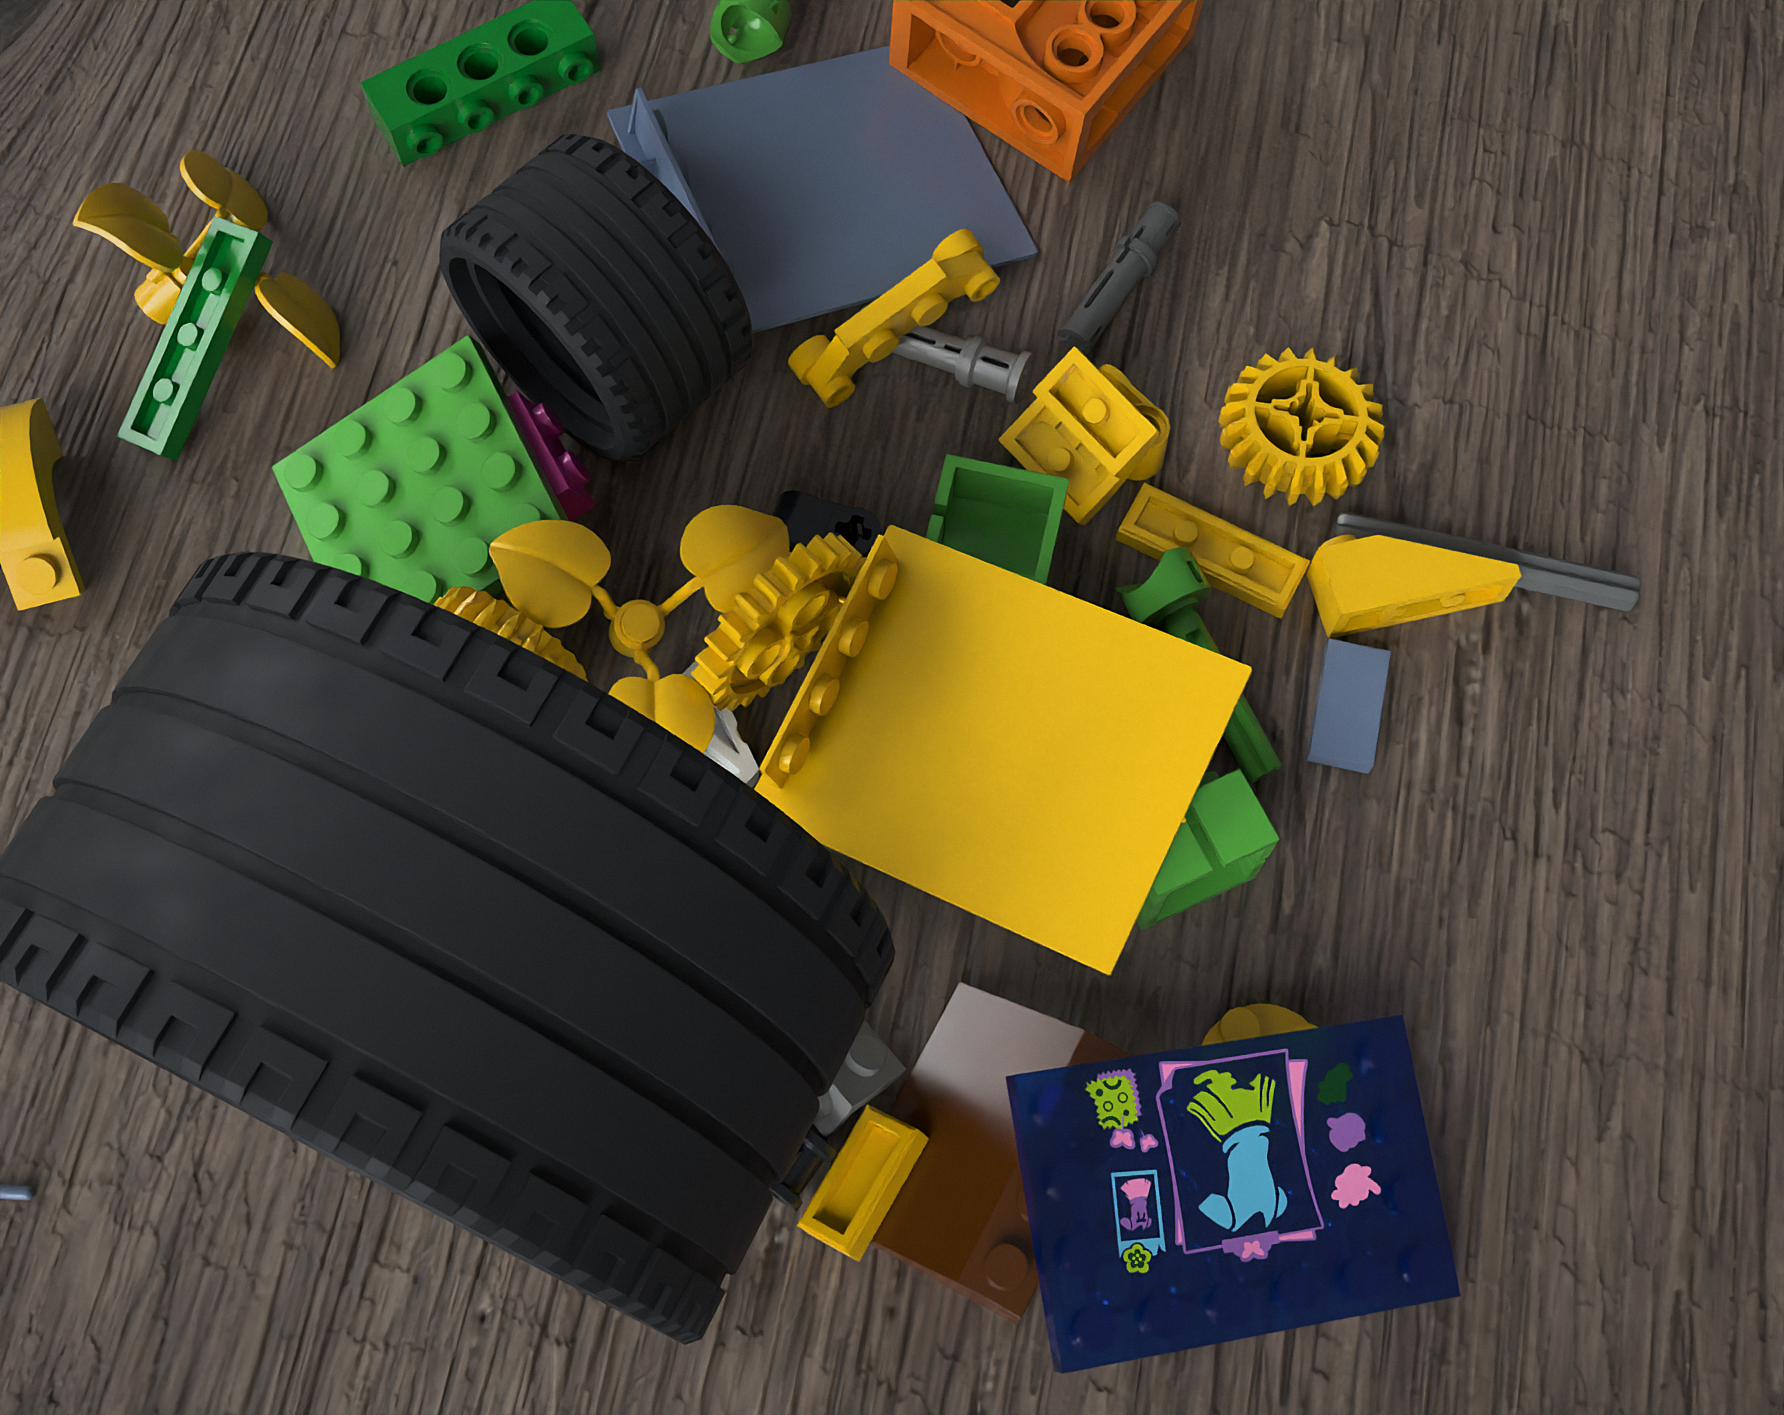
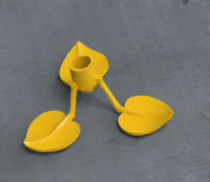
(143, 233)
(555, 569)

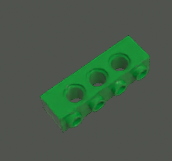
(481, 77)

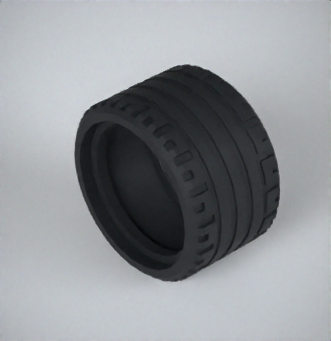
(598, 295)

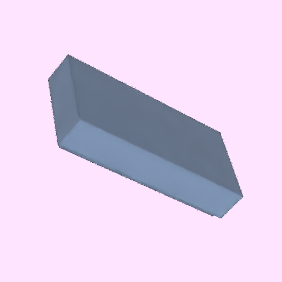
(1348, 706)

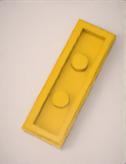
(1226, 553)

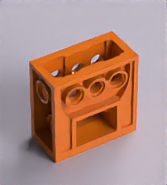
(1044, 72)

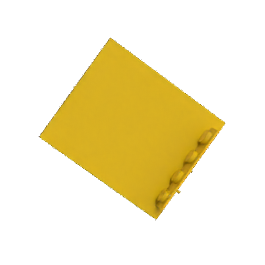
(1000, 744)

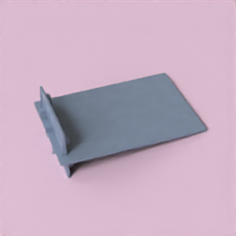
(823, 180)

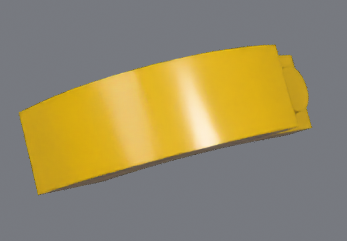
(31, 533)

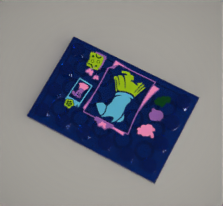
(1229, 1191)

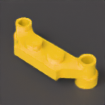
(875, 331)

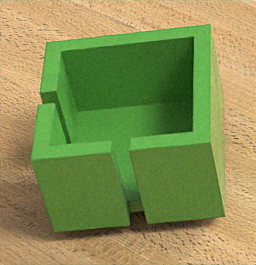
(999, 515)
(1214, 849)

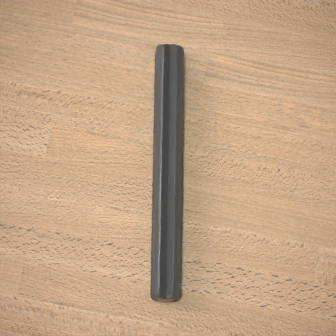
(1538, 571)

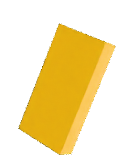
(863, 1182)

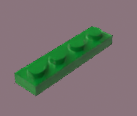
(195, 338)

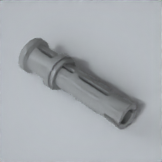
(970, 360)

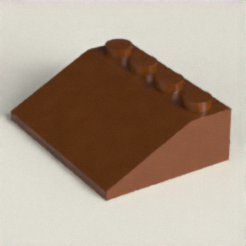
(965, 1198)

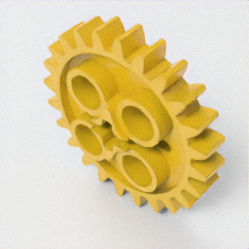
(777, 622)

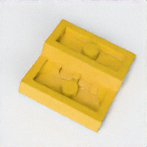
(1081, 433)

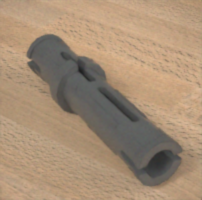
(1132, 259)

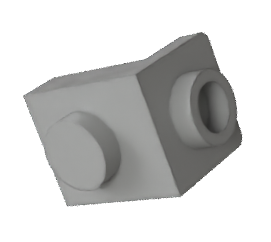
(863, 1075)

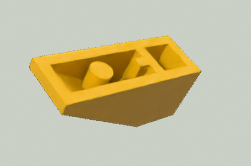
(1399, 581)

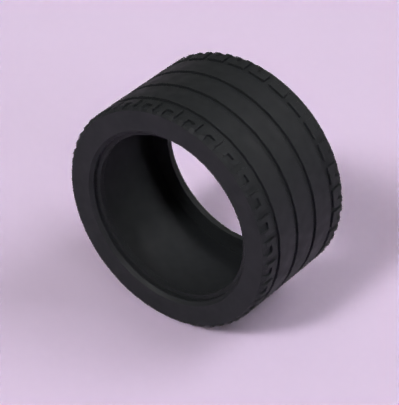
(449, 927)

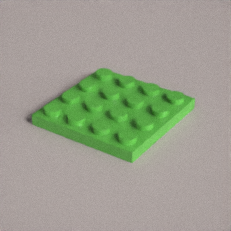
(421, 480)

